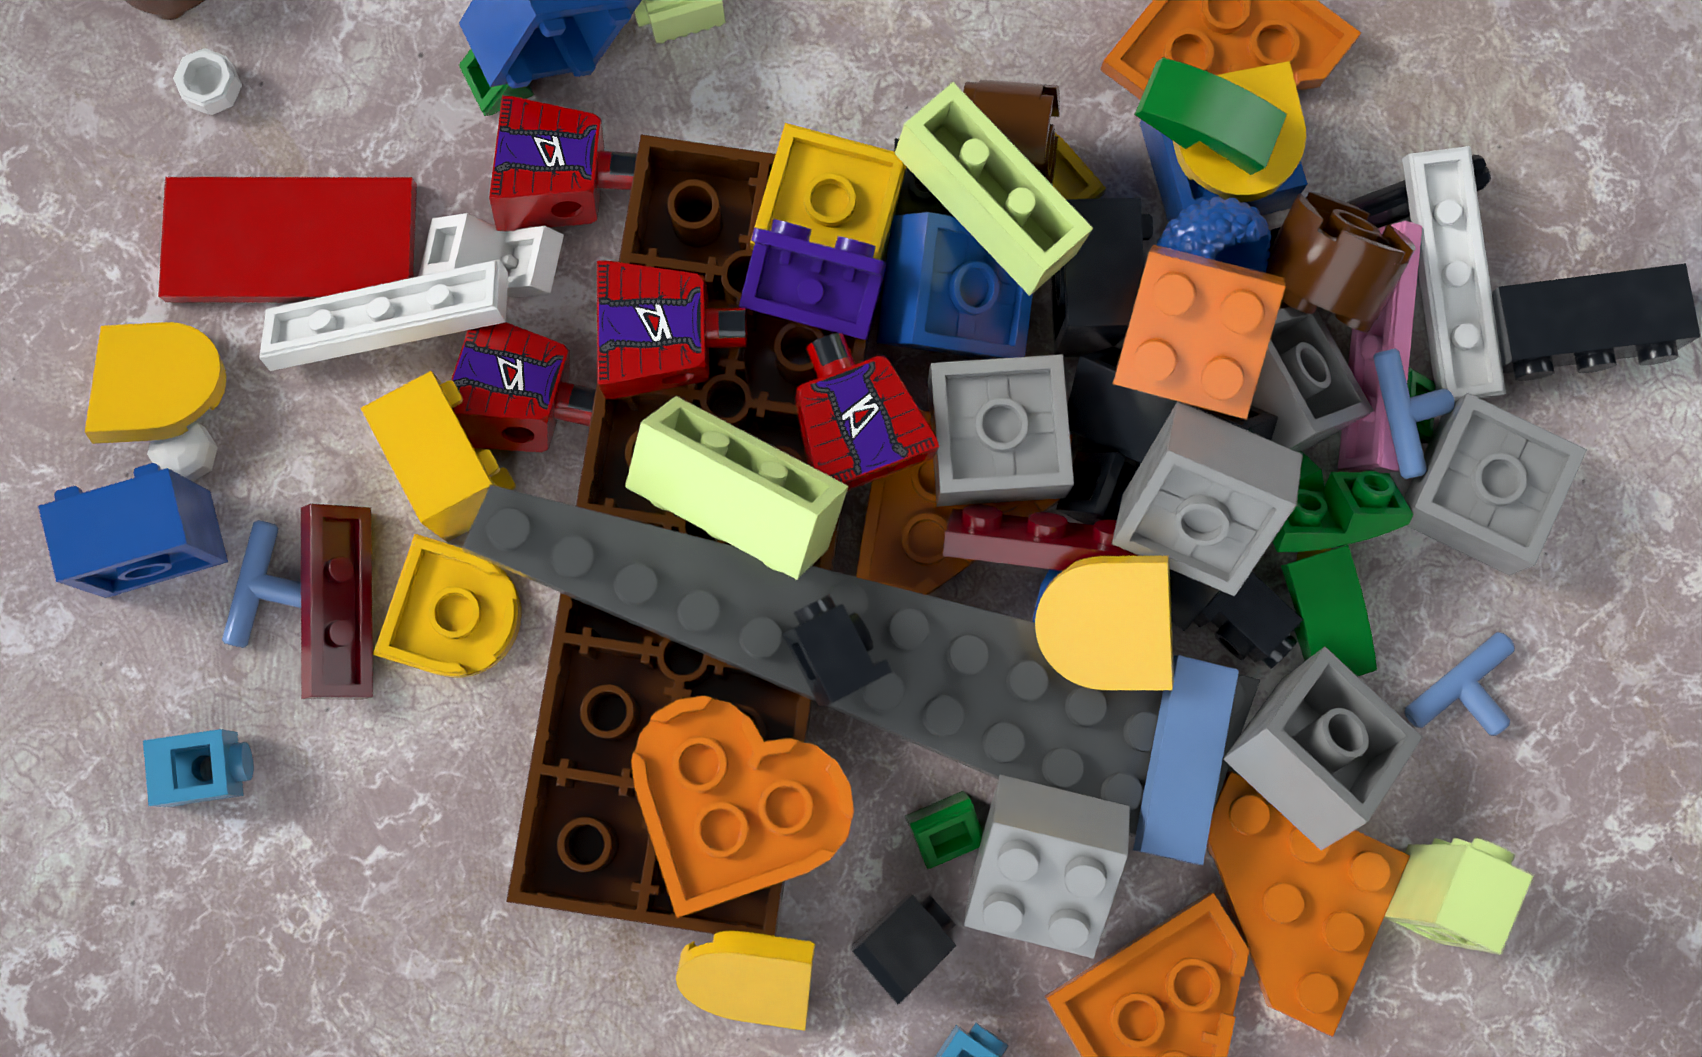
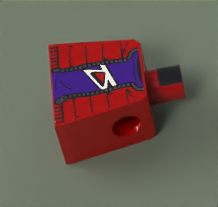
(552, 166)
(657, 329)
(516, 389)
(859, 417)

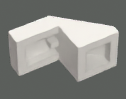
(465, 240)

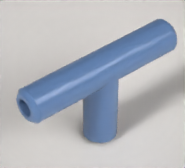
(1406, 411)
(256, 585)
(1463, 685)

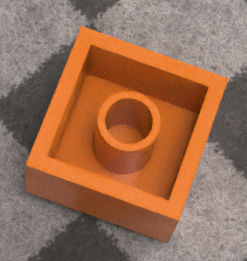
(1199, 331)

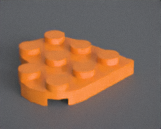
(733, 807)

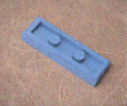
(1186, 761)

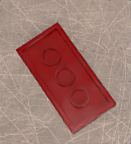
(283, 237)

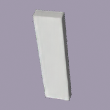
(1454, 273)
(385, 315)

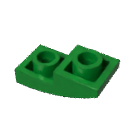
(1208, 109)
(1344, 513)
(1332, 609)

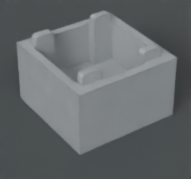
(1000, 430)
(1492, 485)
(1208, 498)

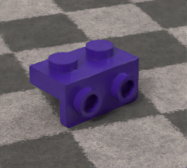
(813, 281)

